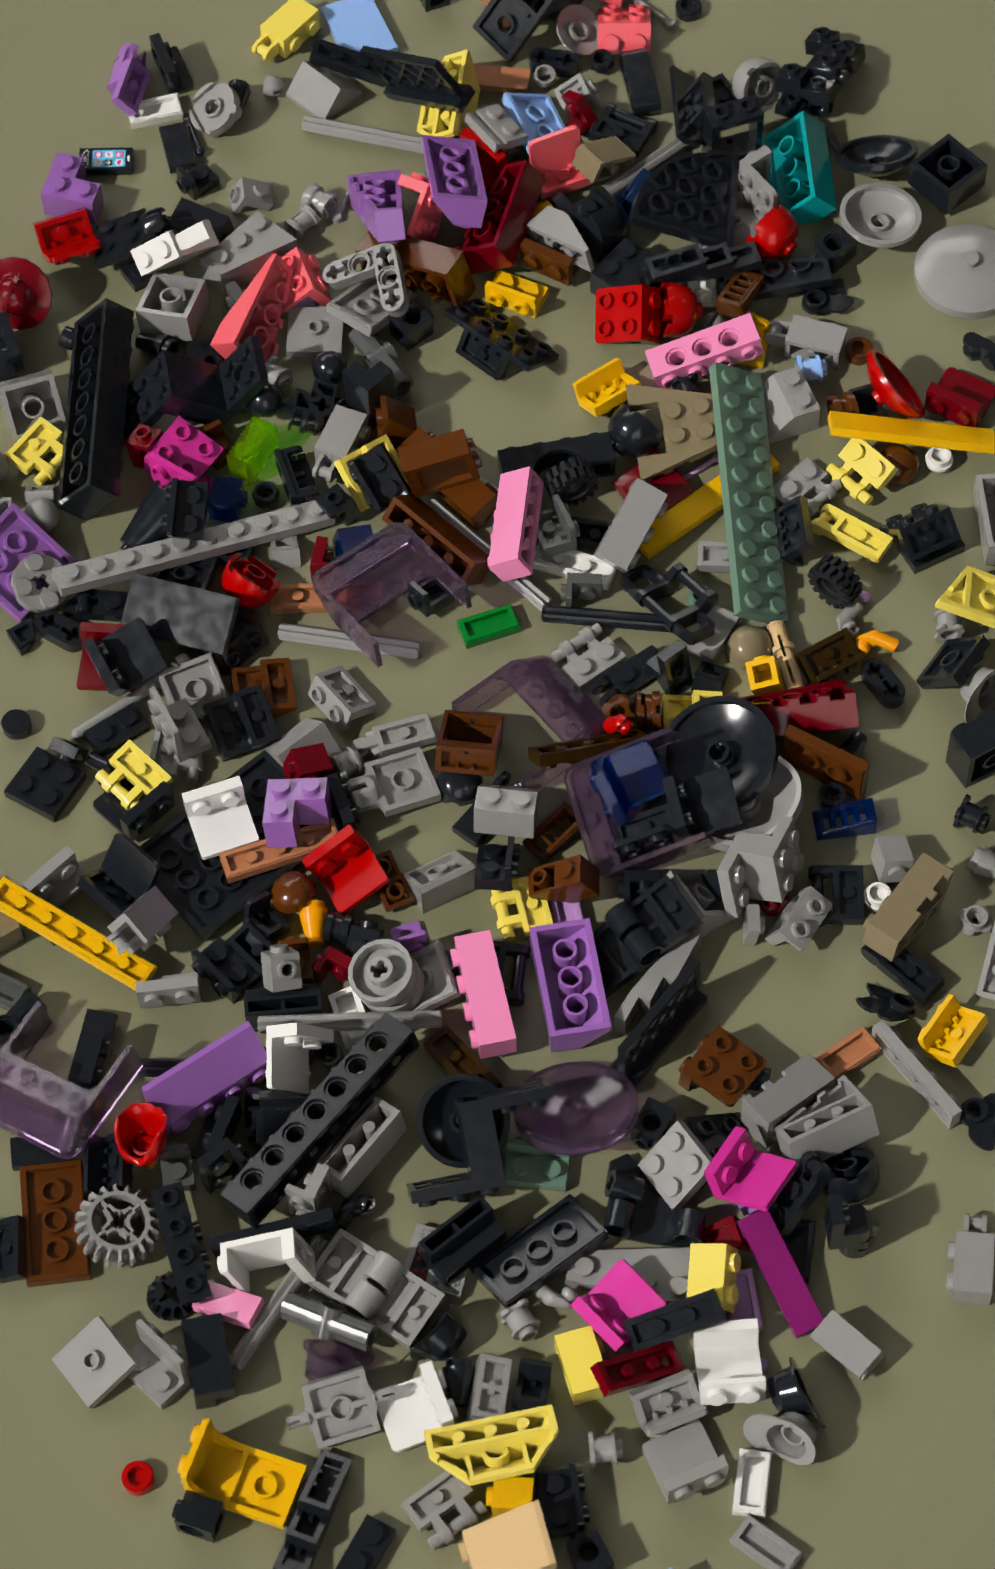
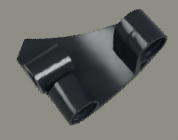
(641, 1214)

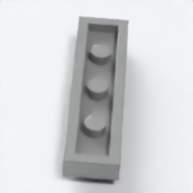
(924, 1082)

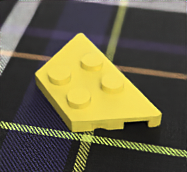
(971, 597)

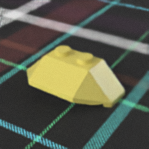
(448, 123)
(494, 1445)

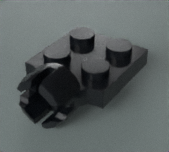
(129, 232)

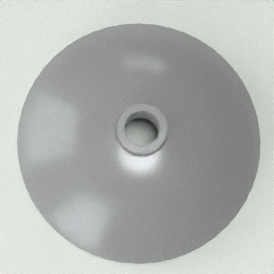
(880, 215)

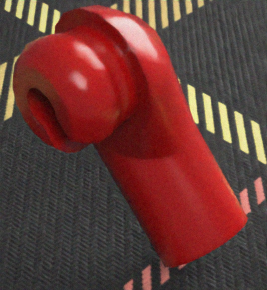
(618, 723)

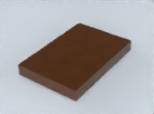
(825, 761)

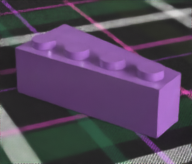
(379, 204)

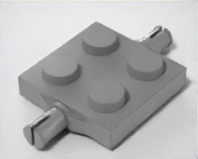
(340, 1407)

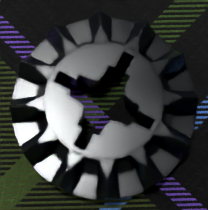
(165, 1309)

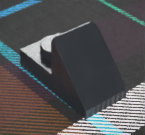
(672, 668)

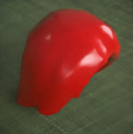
(141, 1133)

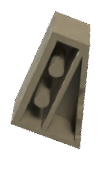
(908, 907)

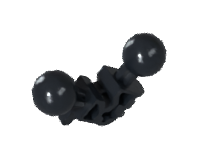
(305, 409)

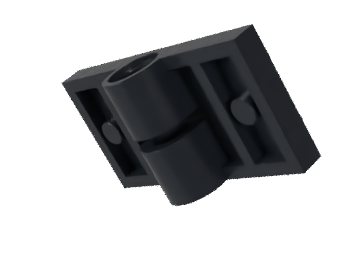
(642, 932)

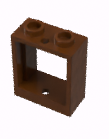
(440, 463)
(480, 757)

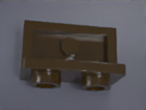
(829, 656)

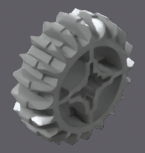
(105, 1206)

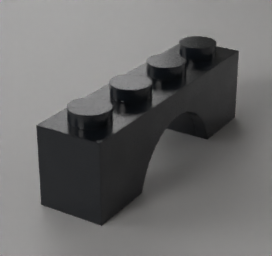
(543, 455)

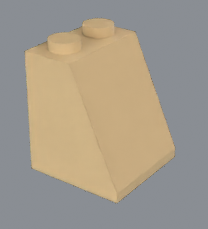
(509, 1541)

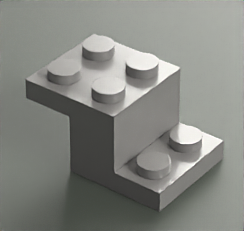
(760, 867)

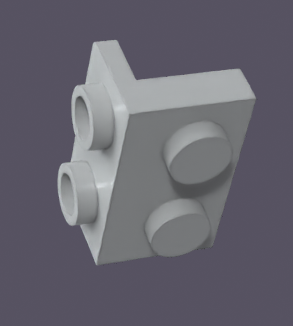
(169, 990)
(667, 1404)

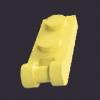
(852, 533)

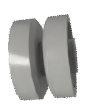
(386, 976)

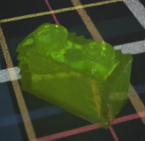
(252, 450)

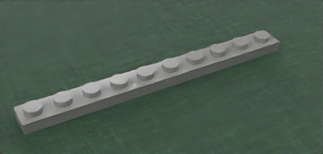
(177, 552)

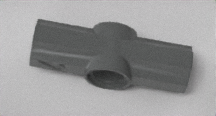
(375, 350)
(329, 1321)

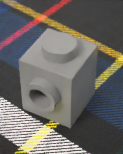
(891, 857)
(281, 968)

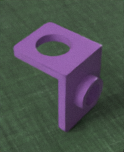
(412, 941)

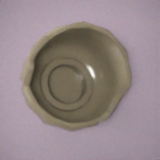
(747, 644)

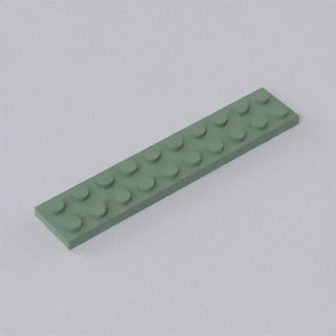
(748, 494)

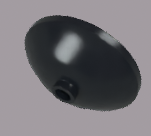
(876, 155)
(437, 1118)

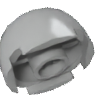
(757, 78)

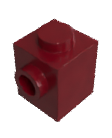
(307, 762)

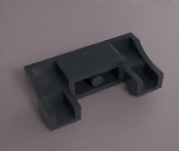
(826, 72)

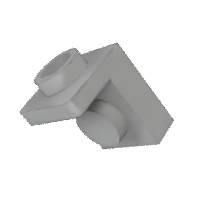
(579, 85)

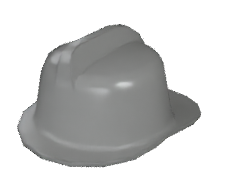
(978, 692)
(785, 1436)

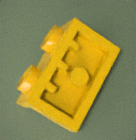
(516, 294)

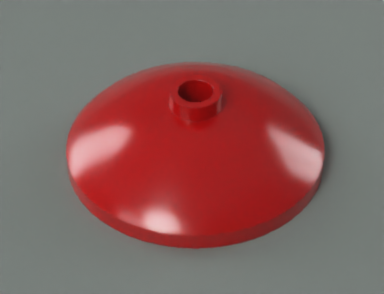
(892, 386)

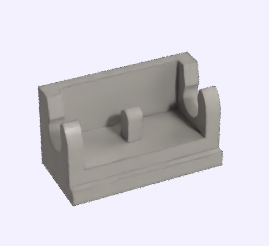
(847, 1345)
(489, 1387)

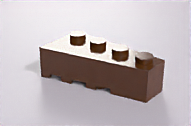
(430, 268)

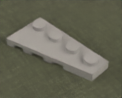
(661, 1267)

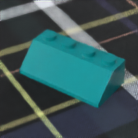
(802, 168)

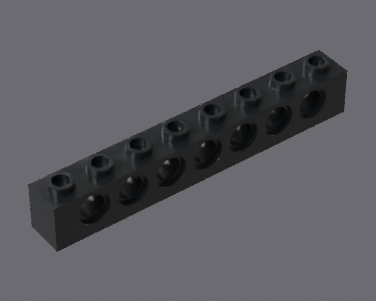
(317, 1135)

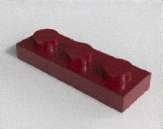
(637, 1368)

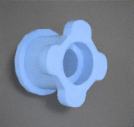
(812, 368)

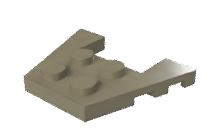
(686, 426)

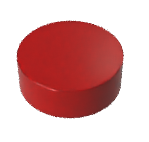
(138, 1478)

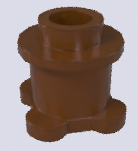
(622, 700)

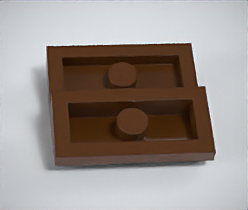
(275, 680)

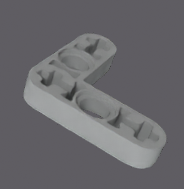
(375, 267)

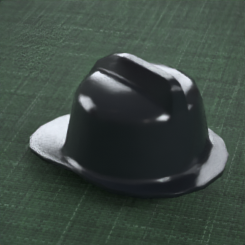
(442, 1339)
(790, 1394)

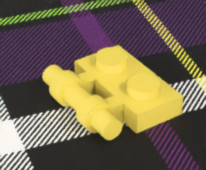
(33, 447)
(869, 463)
(137, 769)
(530, 911)

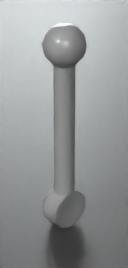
(669, 22)
(337, 216)

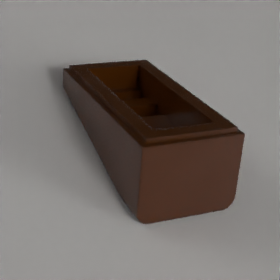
(733, 308)
(547, 825)

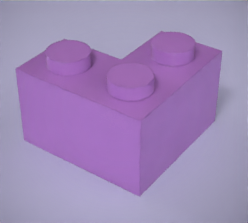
(68, 189)
(294, 804)

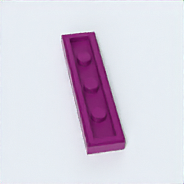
(780, 1272)

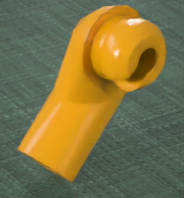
(875, 638)

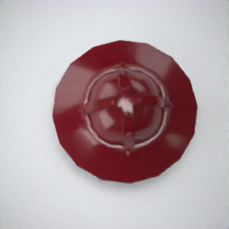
(24, 292)

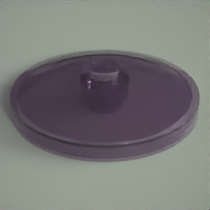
(589, 1111)

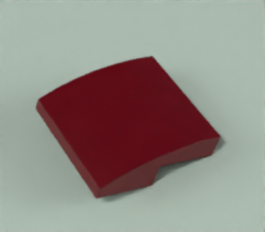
(671, 484)

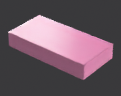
(234, 1305)

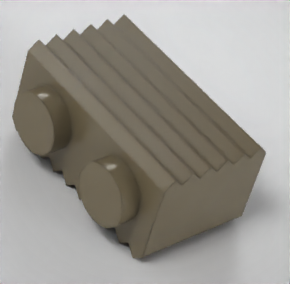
(603, 159)

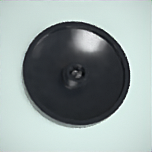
(724, 734)

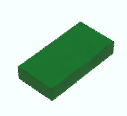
(488, 626)

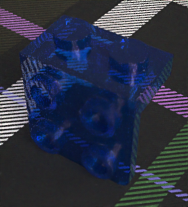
(627, 779)

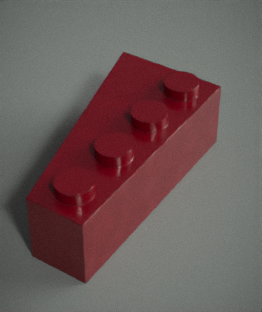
(505, 219)
(810, 707)

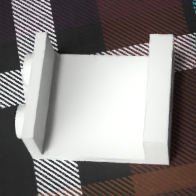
(172, 250)
(266, 1251)
(729, 1363)

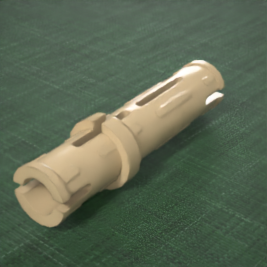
(779, 634)

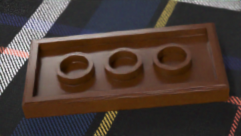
(49, 1203)

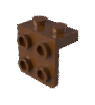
(547, 262)
(722, 1067)

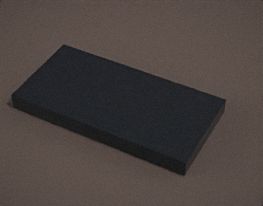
(182, 613)
(539, 1251)

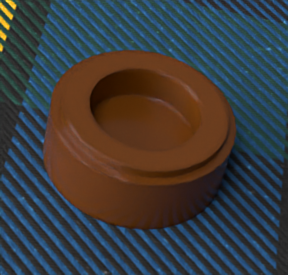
(857, 349)

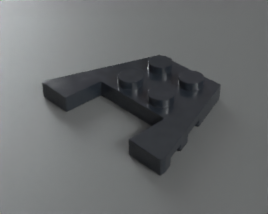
(200, 573)

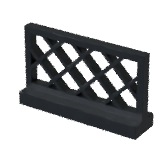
(418, 80)
(661, 1025)

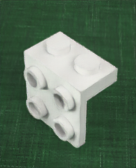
(417, 1407)

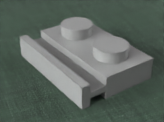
(496, 128)

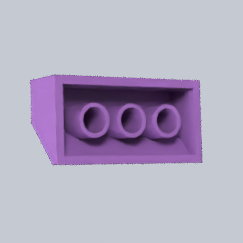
(455, 179)
(569, 983)
(208, 1077)

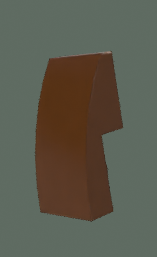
(396, 892)

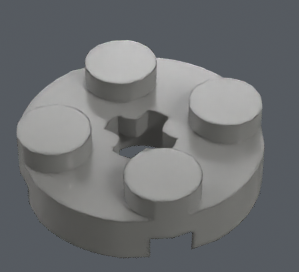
(226, 114)
(25, 588)

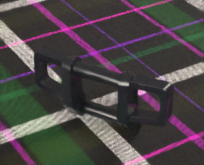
(666, 586)

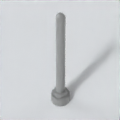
(134, 697)

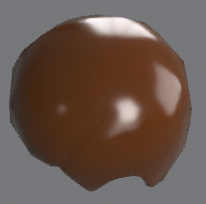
(905, 460)
(292, 892)

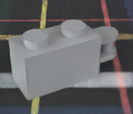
(809, 338)
(341, 436)
(141, 922)
(972, 1263)

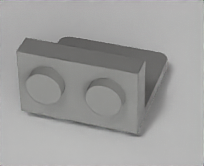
(754, 182)
(685, 1462)

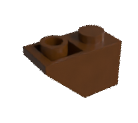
(395, 420)
(565, 880)

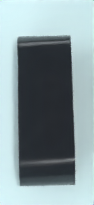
(640, 81)

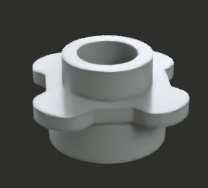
(975, 912)

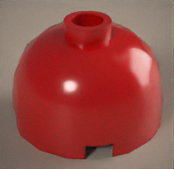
(776, 233)
(678, 309)
(250, 581)

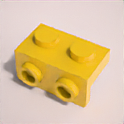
(603, 388)
(951, 1032)

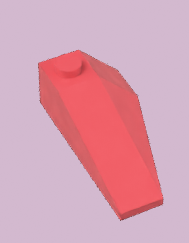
(257, 311)

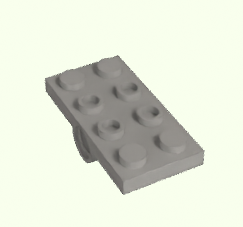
(376, 1288)

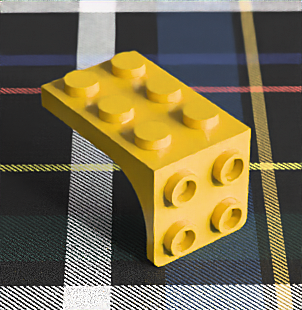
(241, 1476)

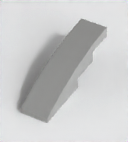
(656, 980)

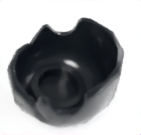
(458, 787)

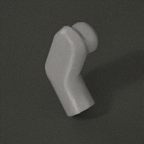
(847, 617)
(554, 1299)

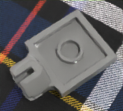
(394, 784)

